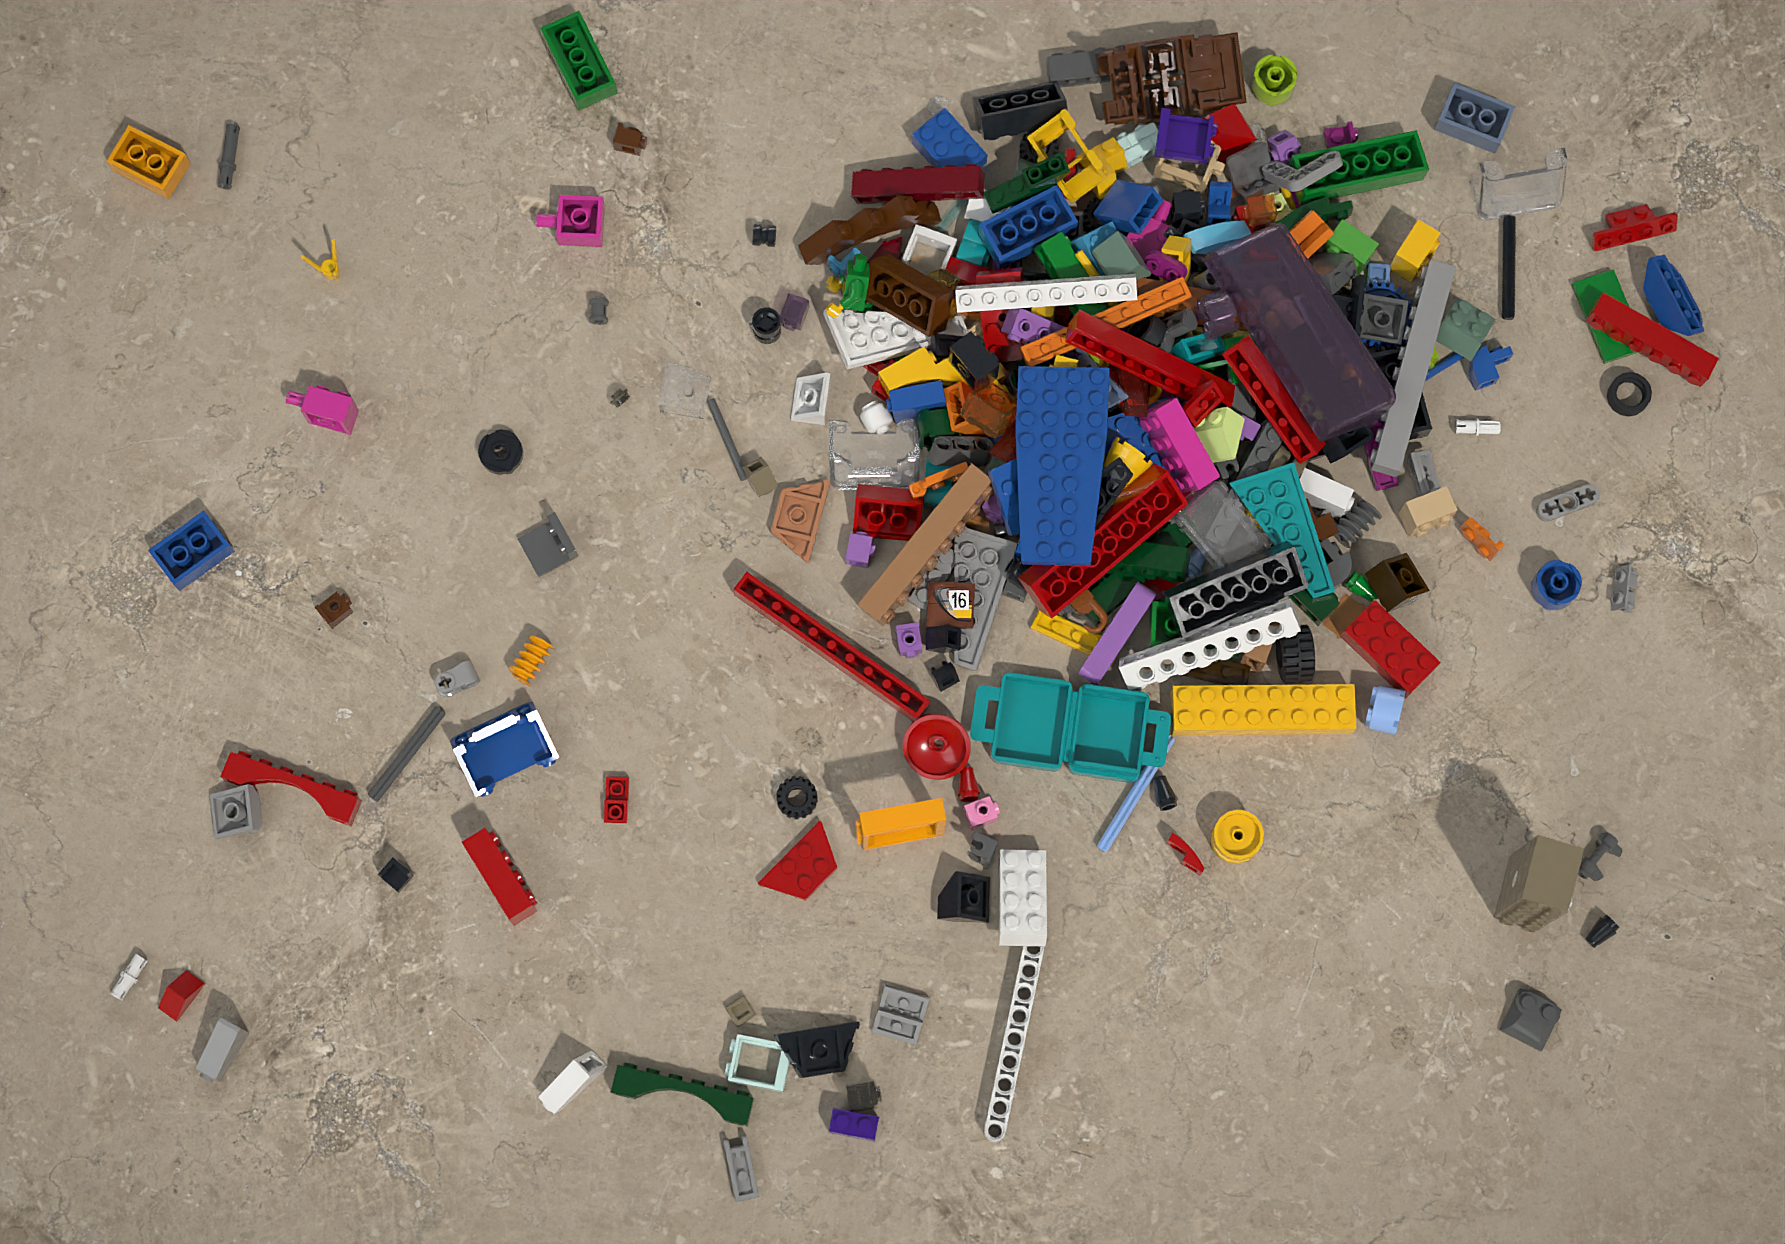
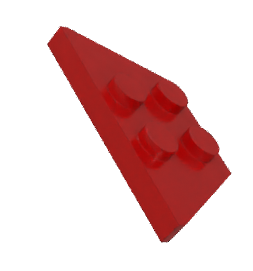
(803, 866)

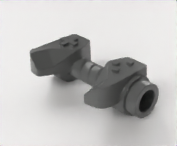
(1605, 843)

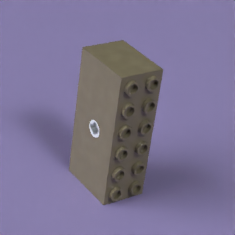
(1538, 883)

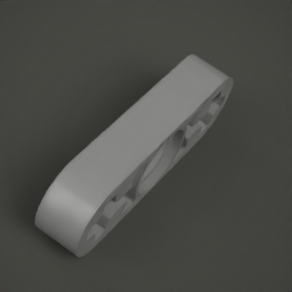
(1549, 503)

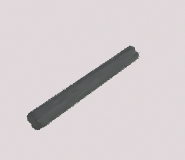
(406, 754)

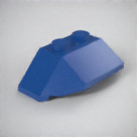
(1671, 297)

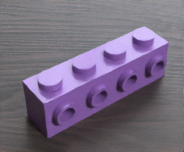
(1030, 327)

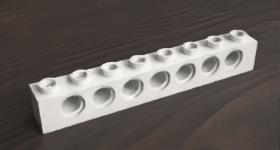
(1046, 293)
(1237, 627)

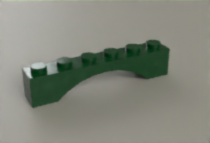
(636, 1083)

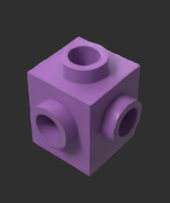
(1283, 146)

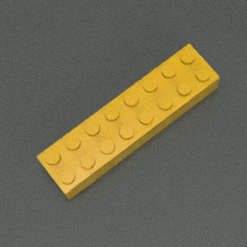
(1263, 709)

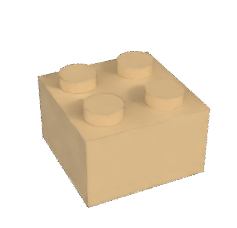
(1428, 512)

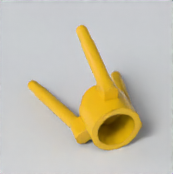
(328, 267)

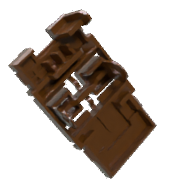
(1209, 74)

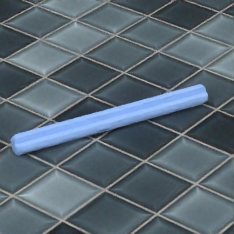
(1129, 804)

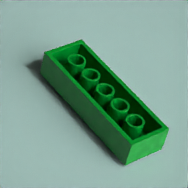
(1366, 167)

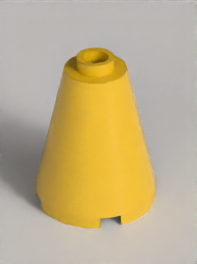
(1130, 456)

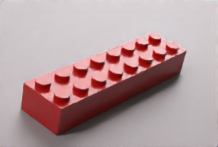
(1129, 521)

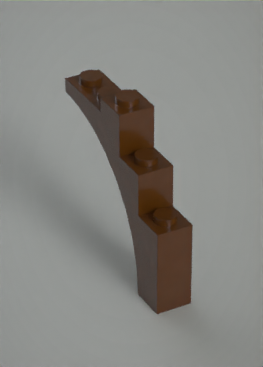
(869, 223)

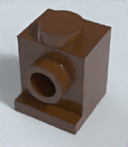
(629, 140)
(334, 617)

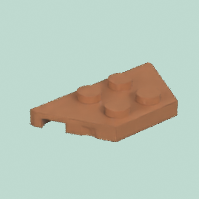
(799, 517)

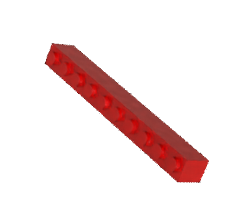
(831, 647)

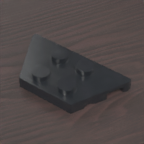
(818, 1049)

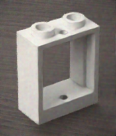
(933, 239)

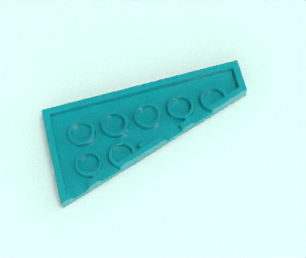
(1283, 513)

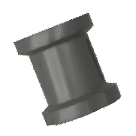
(598, 311)

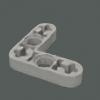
(1296, 180)

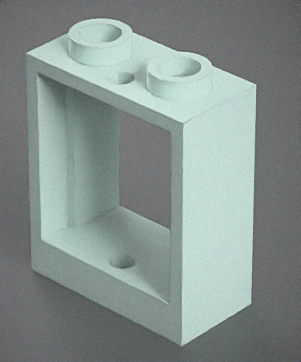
(731, 1067)

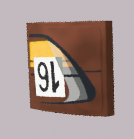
(950, 604)

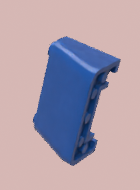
(503, 747)

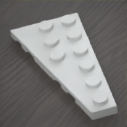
(880, 336)

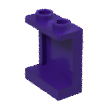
(1185, 138)

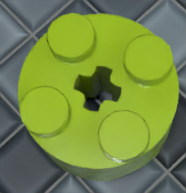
(1274, 79)

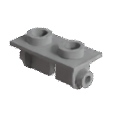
(1624, 579)

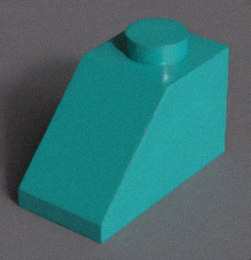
(1197, 349)

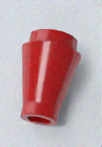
(968, 787)

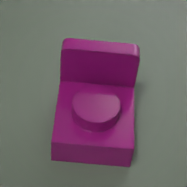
(1340, 135)

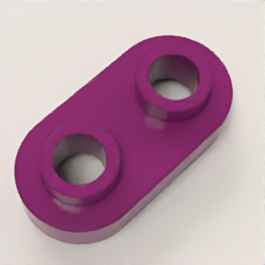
(1165, 265)

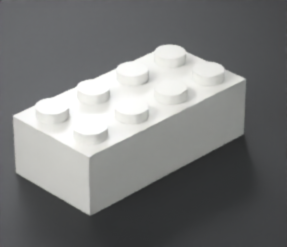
(1022, 898)

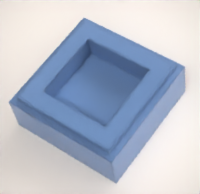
(1378, 273)

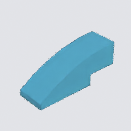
(1216, 236)

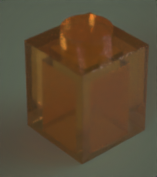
(1260, 210)

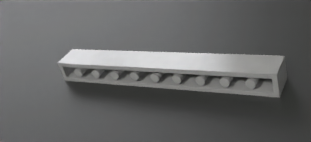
(1413, 367)

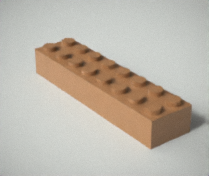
(926, 545)

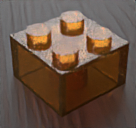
(990, 409)

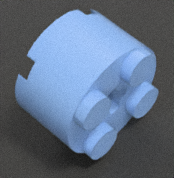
(1386, 709)

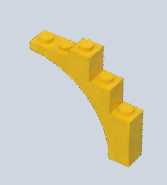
(921, 369)

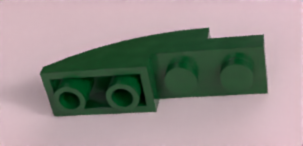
(1029, 184)
(1322, 208)

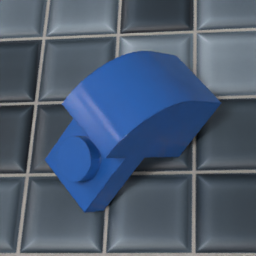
(1218, 203)
(1482, 367)

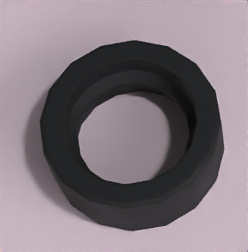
(1149, 330)
(1638, 380)

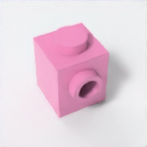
(981, 812)

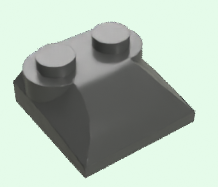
(1383, 319)
(1530, 1019)

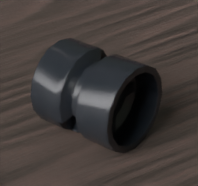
(766, 325)

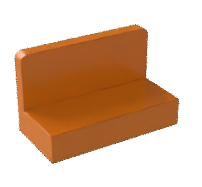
(1311, 233)

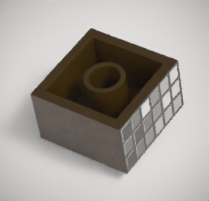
(1396, 582)

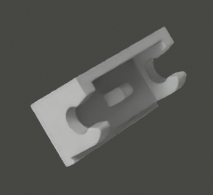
(1423, 472)

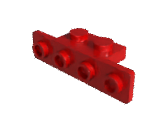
(1632, 226)

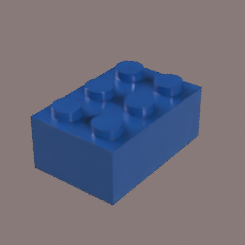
(946, 142)
(191, 551)

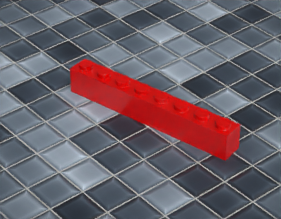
(1141, 358)

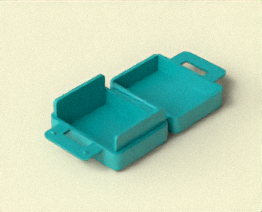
(1091, 729)

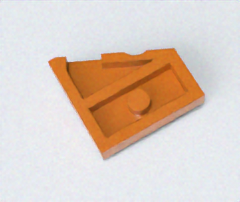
(1480, 537)

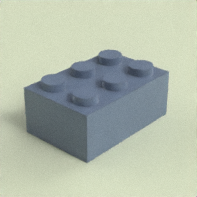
(1474, 118)

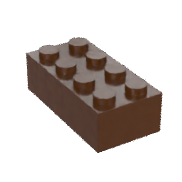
(909, 295)

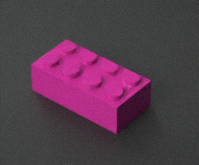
(1179, 446)

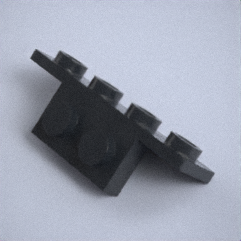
(1353, 306)

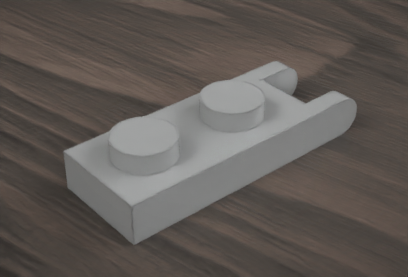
(741, 1170)

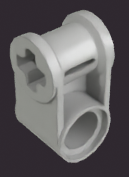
(459, 678)

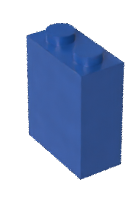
(1128, 206)
(909, 401)

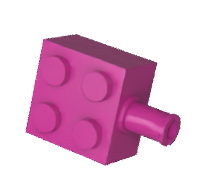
(577, 221)
(1152, 235)
(326, 408)

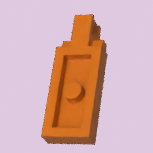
(937, 480)

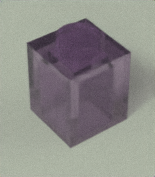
(794, 312)

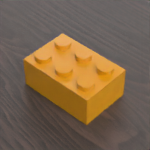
(148, 162)

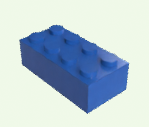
(1026, 226)

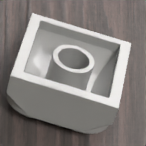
(236, 811)

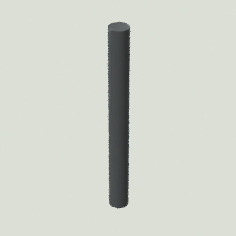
(727, 438)

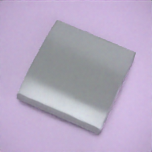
(900, 1014)

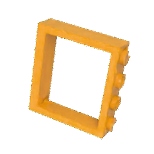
(901, 824)

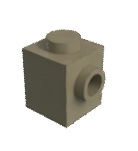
(760, 477)

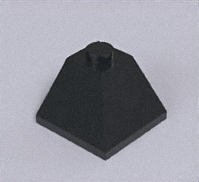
(965, 899)

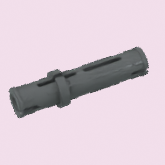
(227, 164)

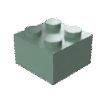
(1464, 328)

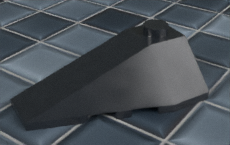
(1114, 479)

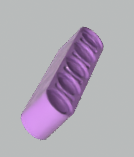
(1117, 633)

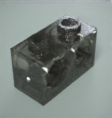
(863, 1096)

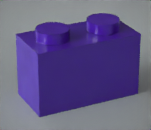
(853, 1125)

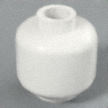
(876, 417)

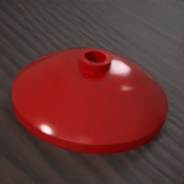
(936, 760)

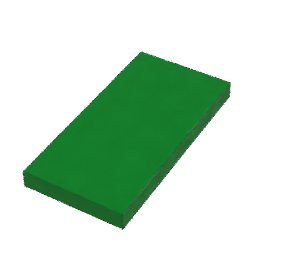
(1587, 293)

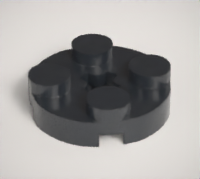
(490, 459)

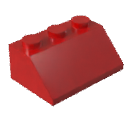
(887, 512)

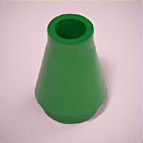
(1359, 585)

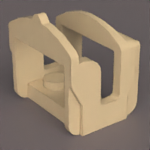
(1189, 179)

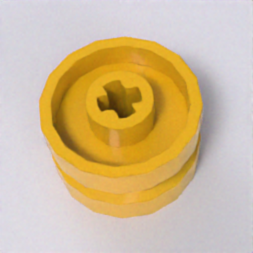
(1231, 849)

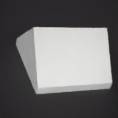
(811, 398)

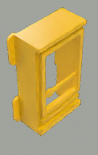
(1087, 178)

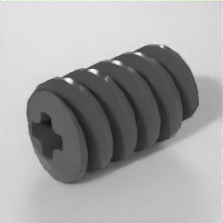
(1355, 521)

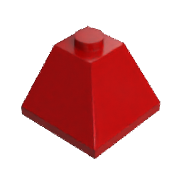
(1232, 132)

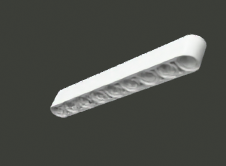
(1009, 1050)

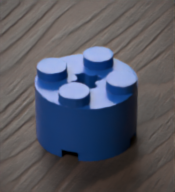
(1558, 573)

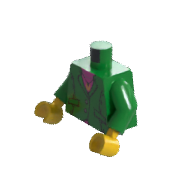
(854, 286)

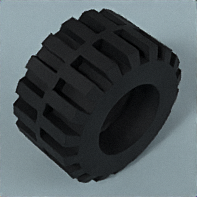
(1296, 656)

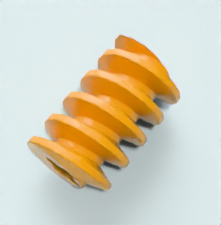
(530, 659)

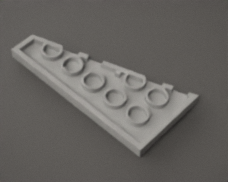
(980, 561)

